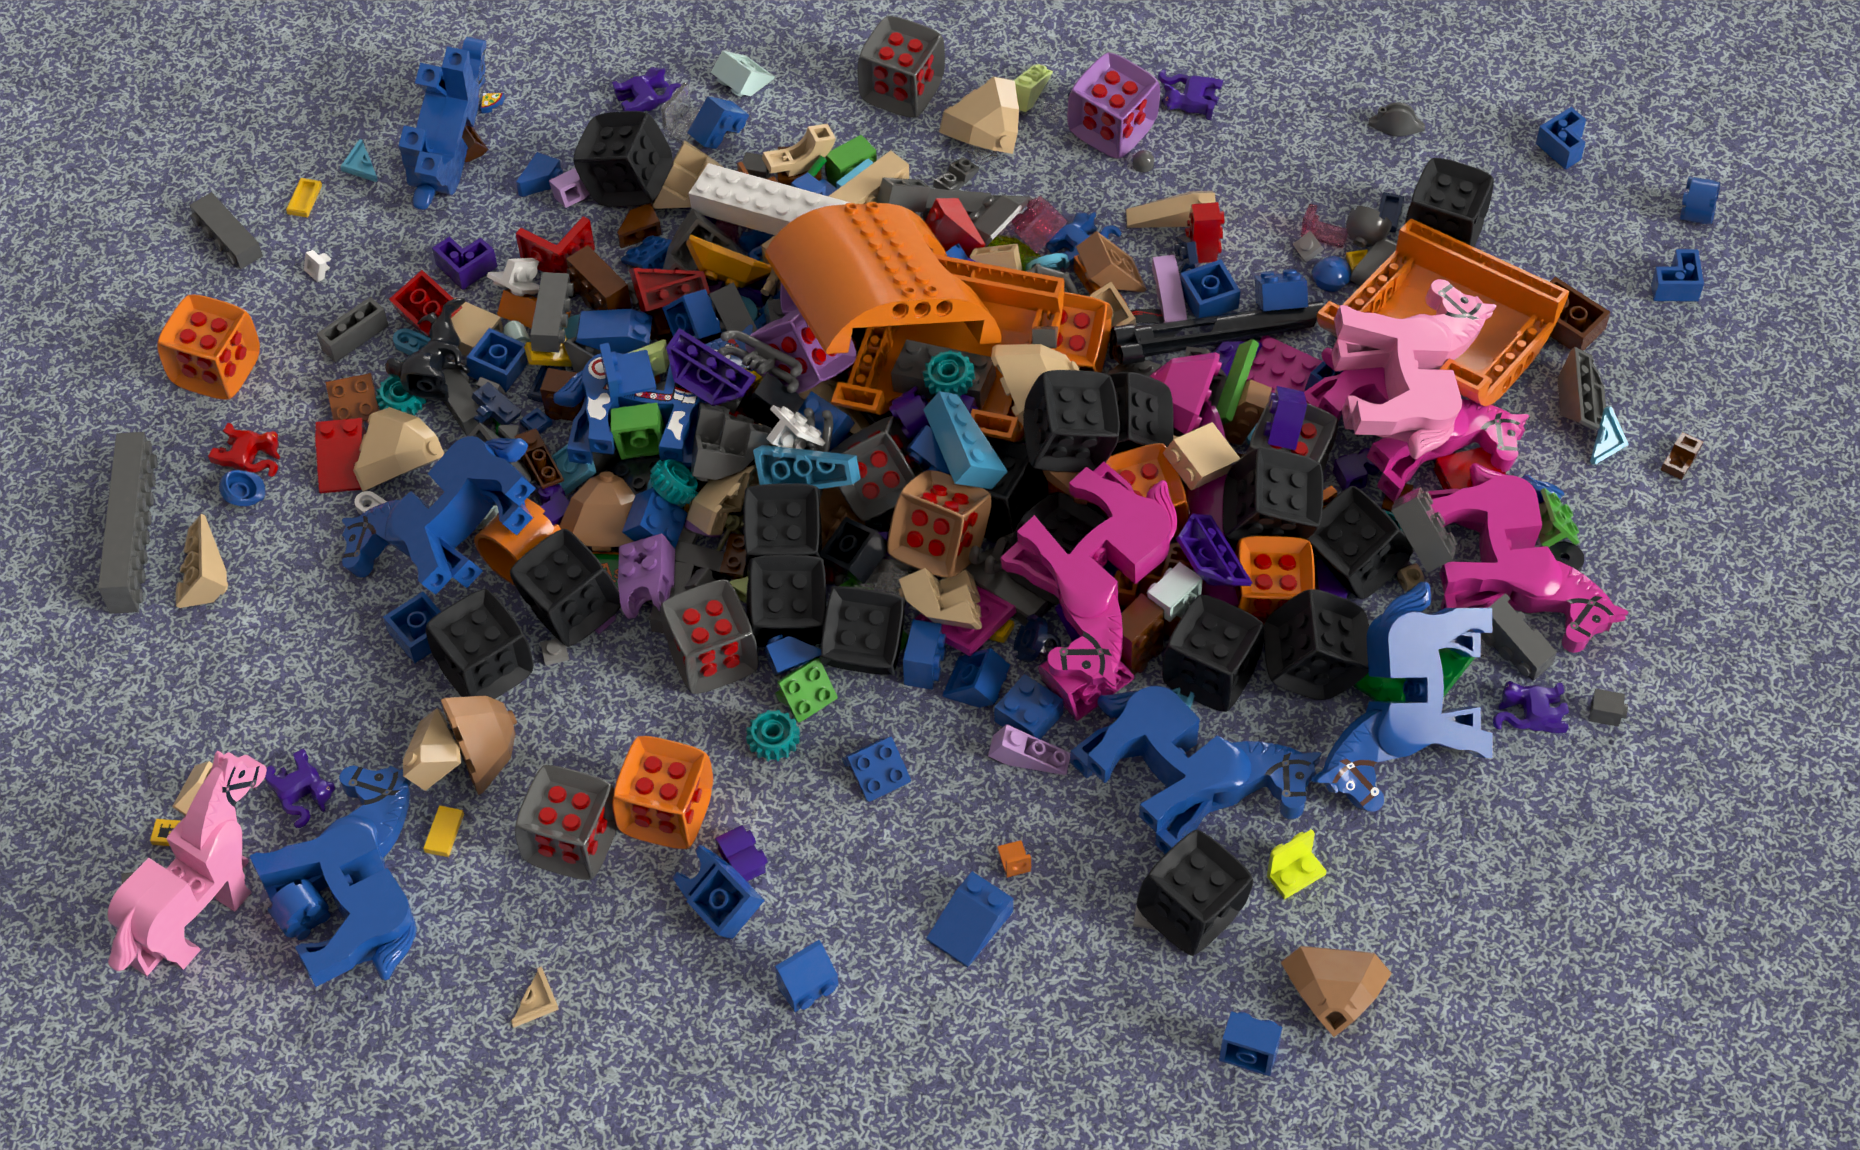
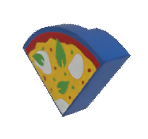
(491, 101)

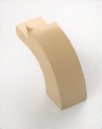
(801, 156)

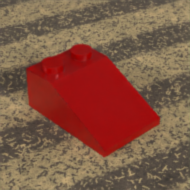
(953, 225)
(420, 298)
(337, 453)

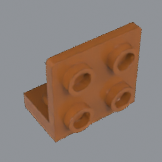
(352, 397)

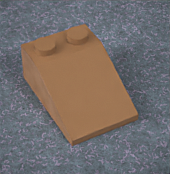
(1109, 264)

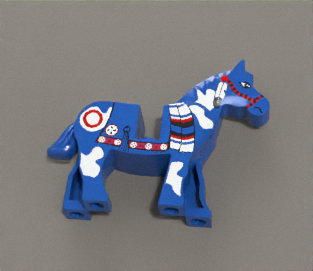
(593, 422)

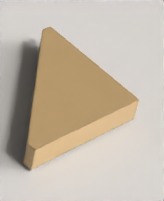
(536, 1001)

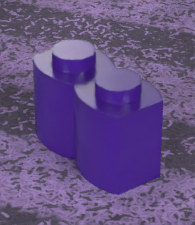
(739, 851)

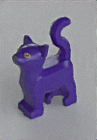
(642, 91)
(1197, 96)
(1537, 711)
(298, 784)

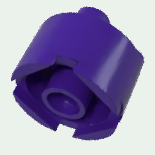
(910, 410)

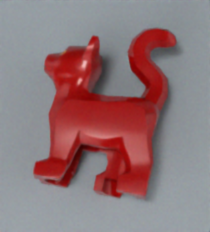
(244, 449)

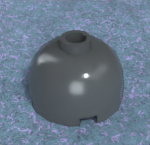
(1366, 226)

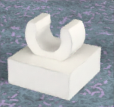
(316, 265)

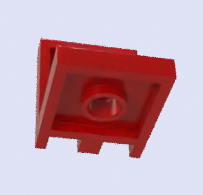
(551, 256)

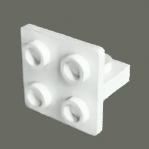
(517, 276)
(793, 430)

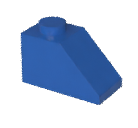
(537, 174)

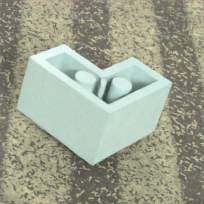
(1176, 590)

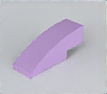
(1169, 288)

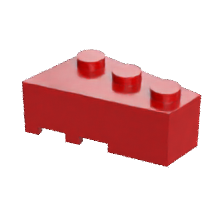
(1206, 230)
(661, 287)

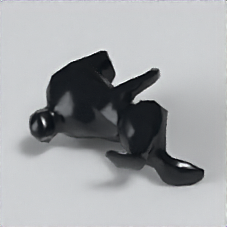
(422, 370)

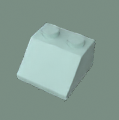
(740, 73)

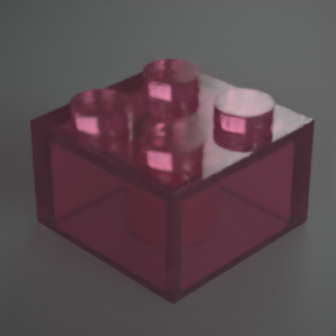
(1038, 223)

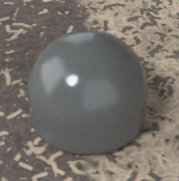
(1143, 161)

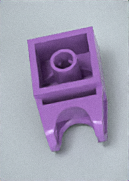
(645, 573)

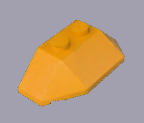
(726, 264)

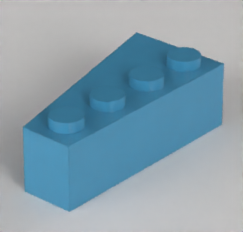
(963, 443)
(804, 466)

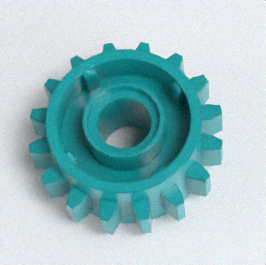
(949, 363)
(393, 395)
(674, 482)
(773, 723)

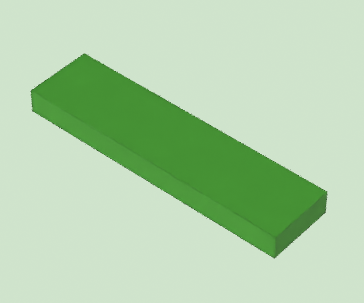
(1236, 380)

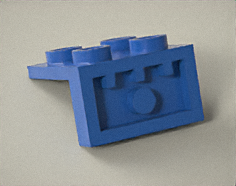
(649, 254)
(627, 372)
(878, 768)

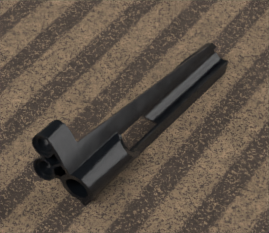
(1133, 343)

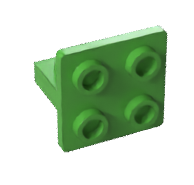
(1556, 521)
(806, 690)

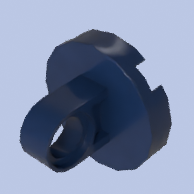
(1031, 639)

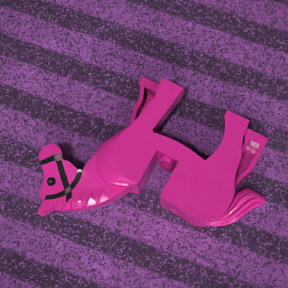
(1486, 425)
(1509, 523)
(1132, 539)

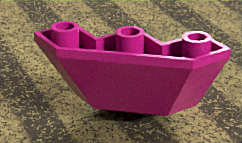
(1189, 386)

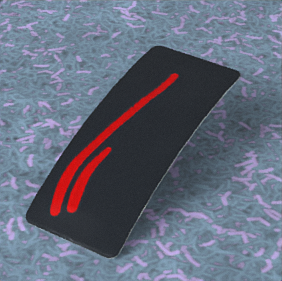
(1148, 315)

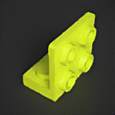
(1294, 865)

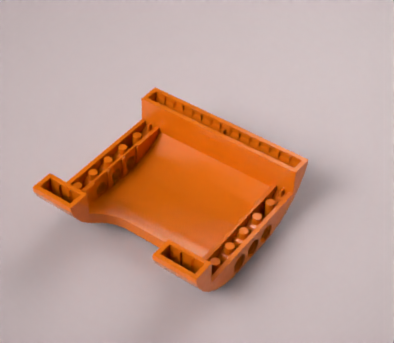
(871, 270)
(1014, 300)
(1509, 338)

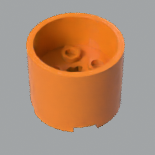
(503, 548)

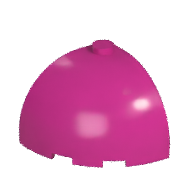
(1079, 694)

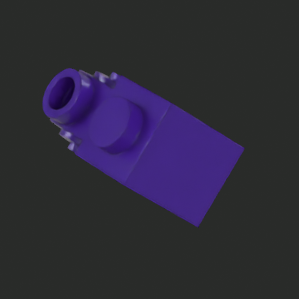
(1354, 469)
(554, 503)

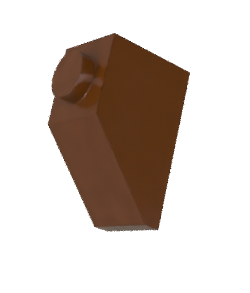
(638, 225)

